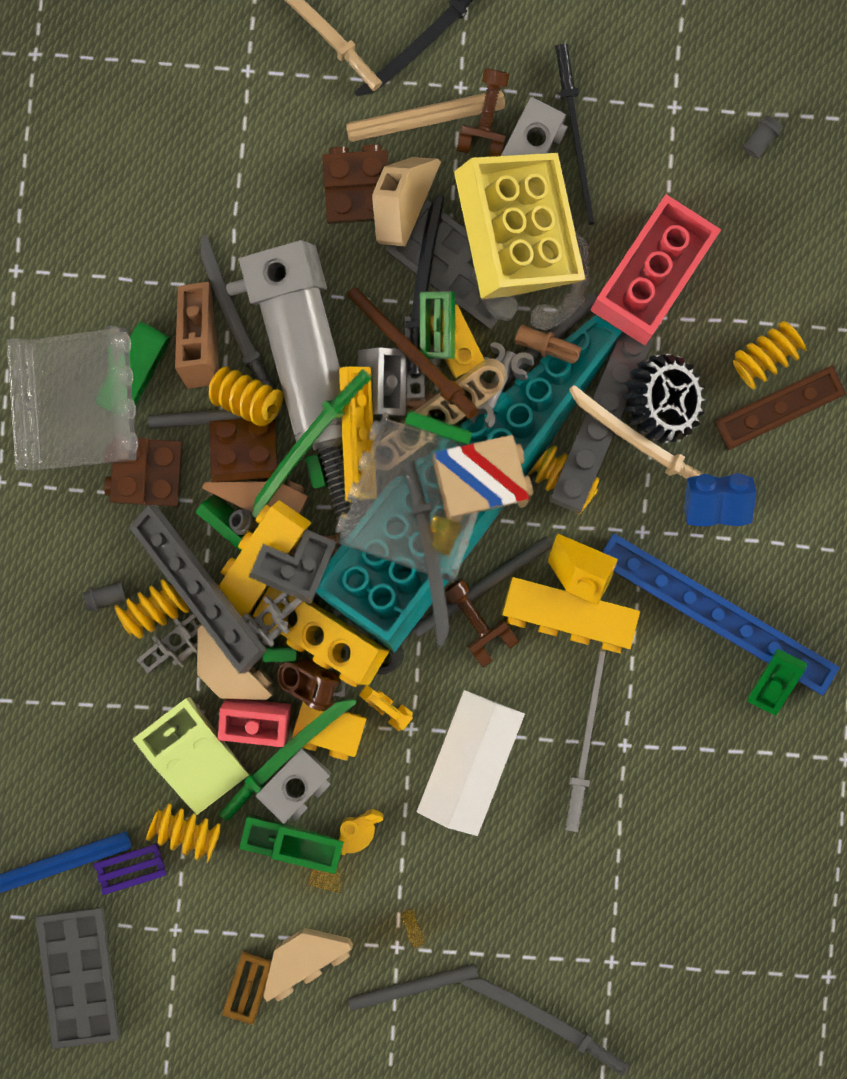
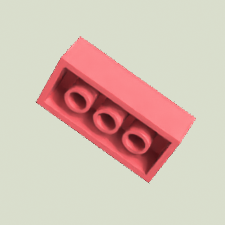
(655, 270)

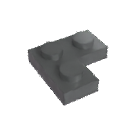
(297, 574)

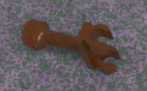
(495, 81)
(457, 594)

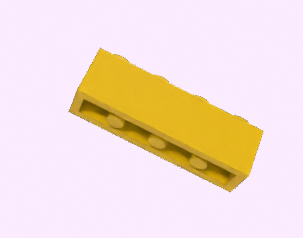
(278, 528)
(562, 611)

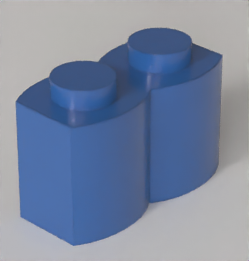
(720, 500)

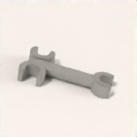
(511, 363)

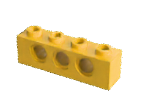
(365, 653)

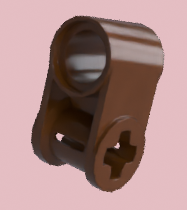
(309, 683)

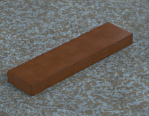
(780, 407)

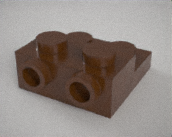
(351, 182)
(150, 478)

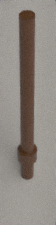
(450, 390)

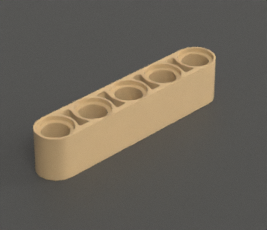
(472, 382)

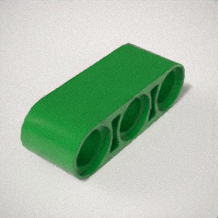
(144, 356)

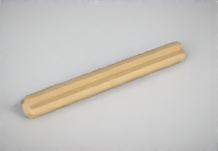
(420, 117)

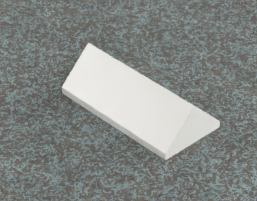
(470, 763)

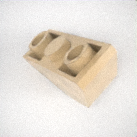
(401, 197)
(223, 678)
(302, 958)

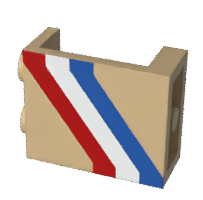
(481, 477)

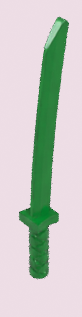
(331, 411)
(257, 780)

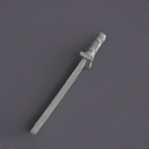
(579, 783)

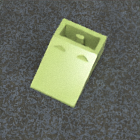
(190, 756)

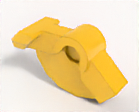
(383, 704)
(359, 831)

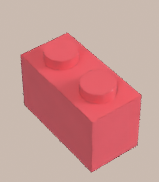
(254, 722)

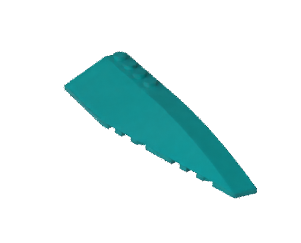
(392, 598)

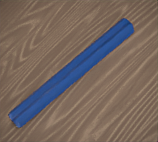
(65, 861)

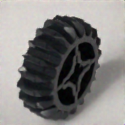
(655, 394)

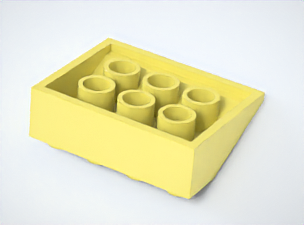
(518, 224)

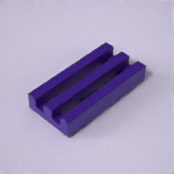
(104, 877)

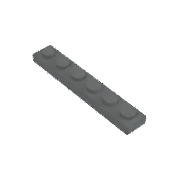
(593, 436)
(198, 589)

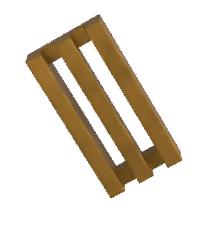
(256, 961)

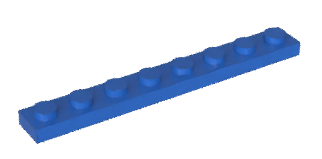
(715, 611)

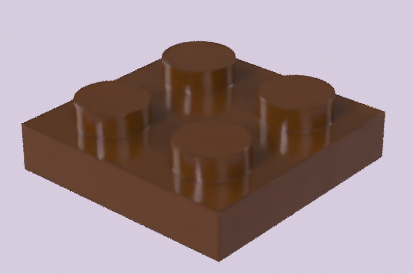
(242, 450)

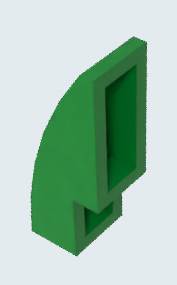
(290, 844)

